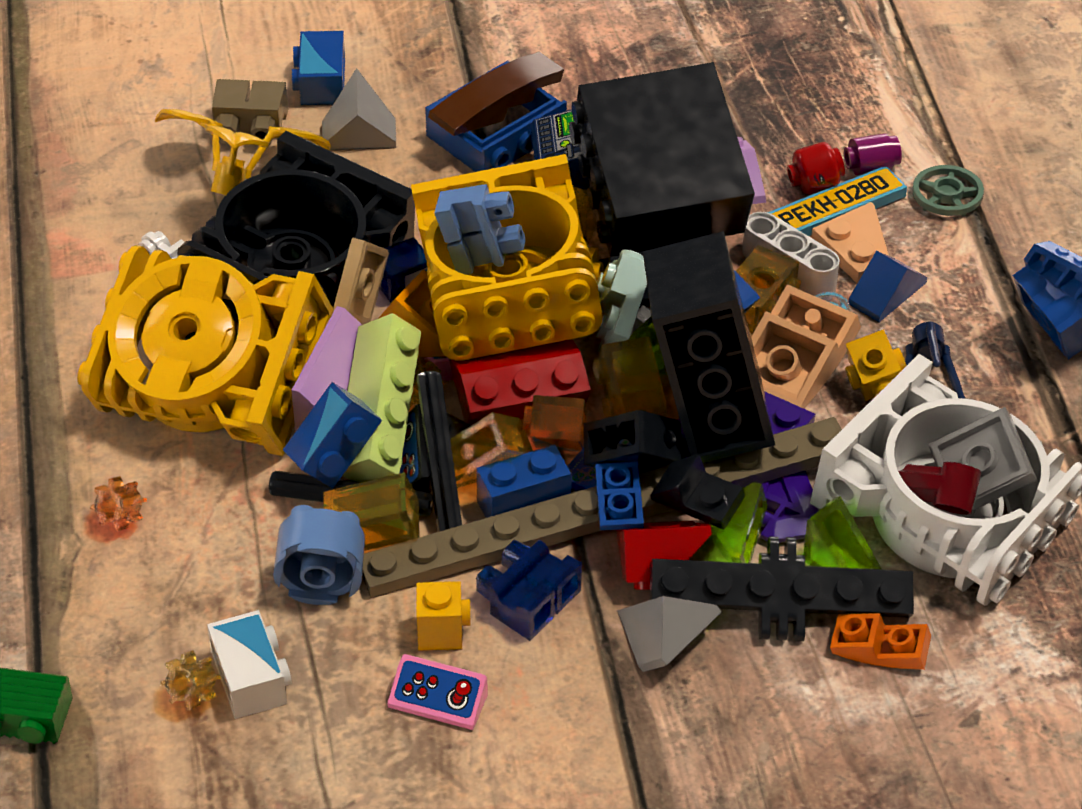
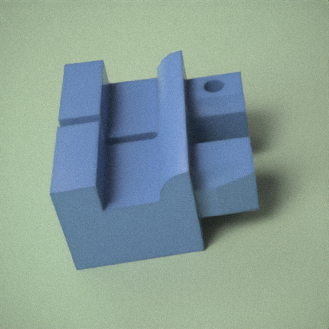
(473, 227)

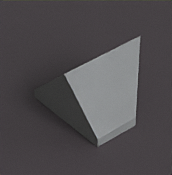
(359, 118)
(664, 628)

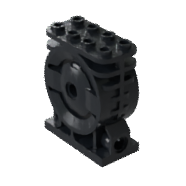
(301, 214)

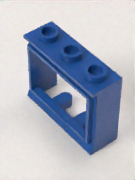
(502, 146)

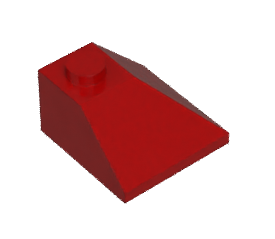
(658, 541)

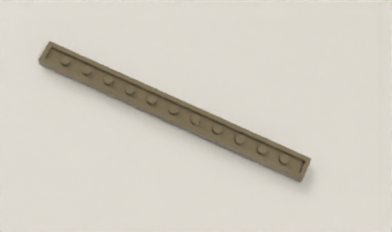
(572, 515)

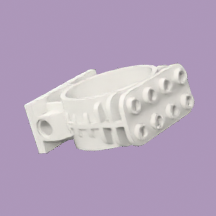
(977, 547)

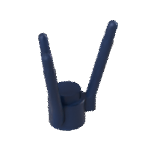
(930, 343)

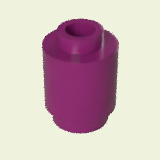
(872, 152)

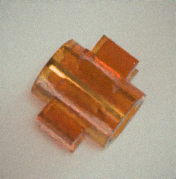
(107, 508)

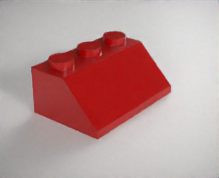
(510, 379)

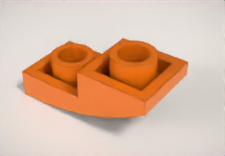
(871, 642)

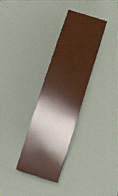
(490, 96)

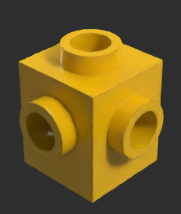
(873, 363)

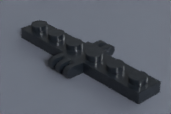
(784, 588)

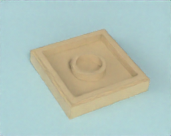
(361, 279)

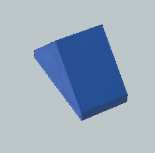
(885, 286)

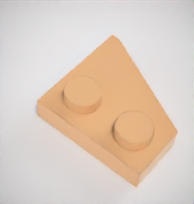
(853, 238)

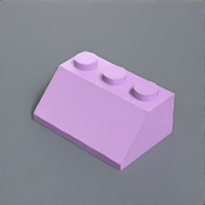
(328, 363)

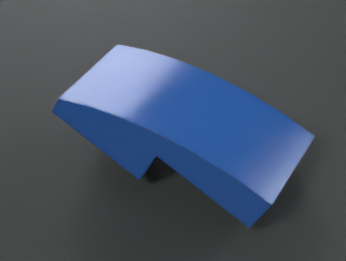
(619, 496)

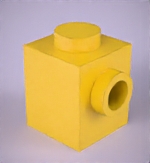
(441, 615)

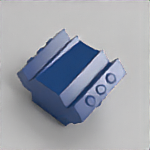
(1053, 293)

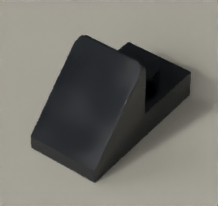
(697, 493)

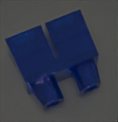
(531, 587)

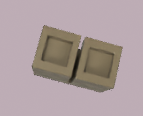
(249, 109)

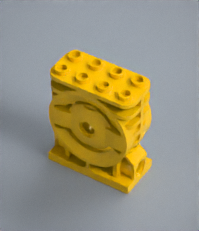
(538, 292)
(237, 380)

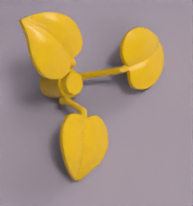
(231, 170)

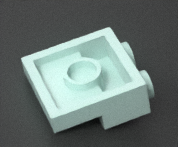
(620, 296)

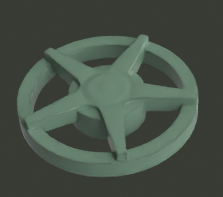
(948, 190)

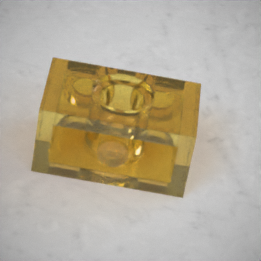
(768, 276)

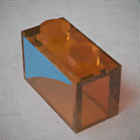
(556, 422)

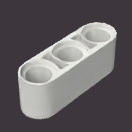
(816, 262)

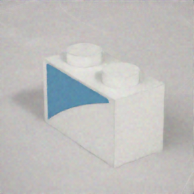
(248, 663)

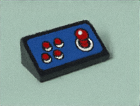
(415, 454)

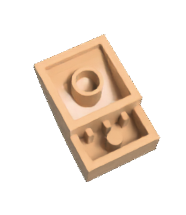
(801, 344)

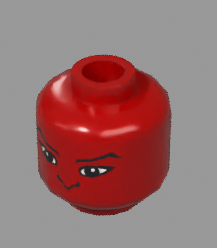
(816, 168)

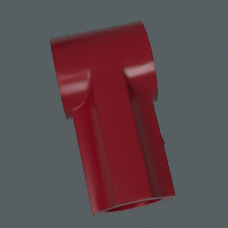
(944, 487)

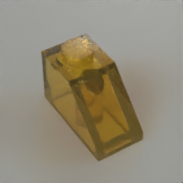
(485, 443)

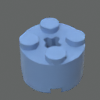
(319, 554)

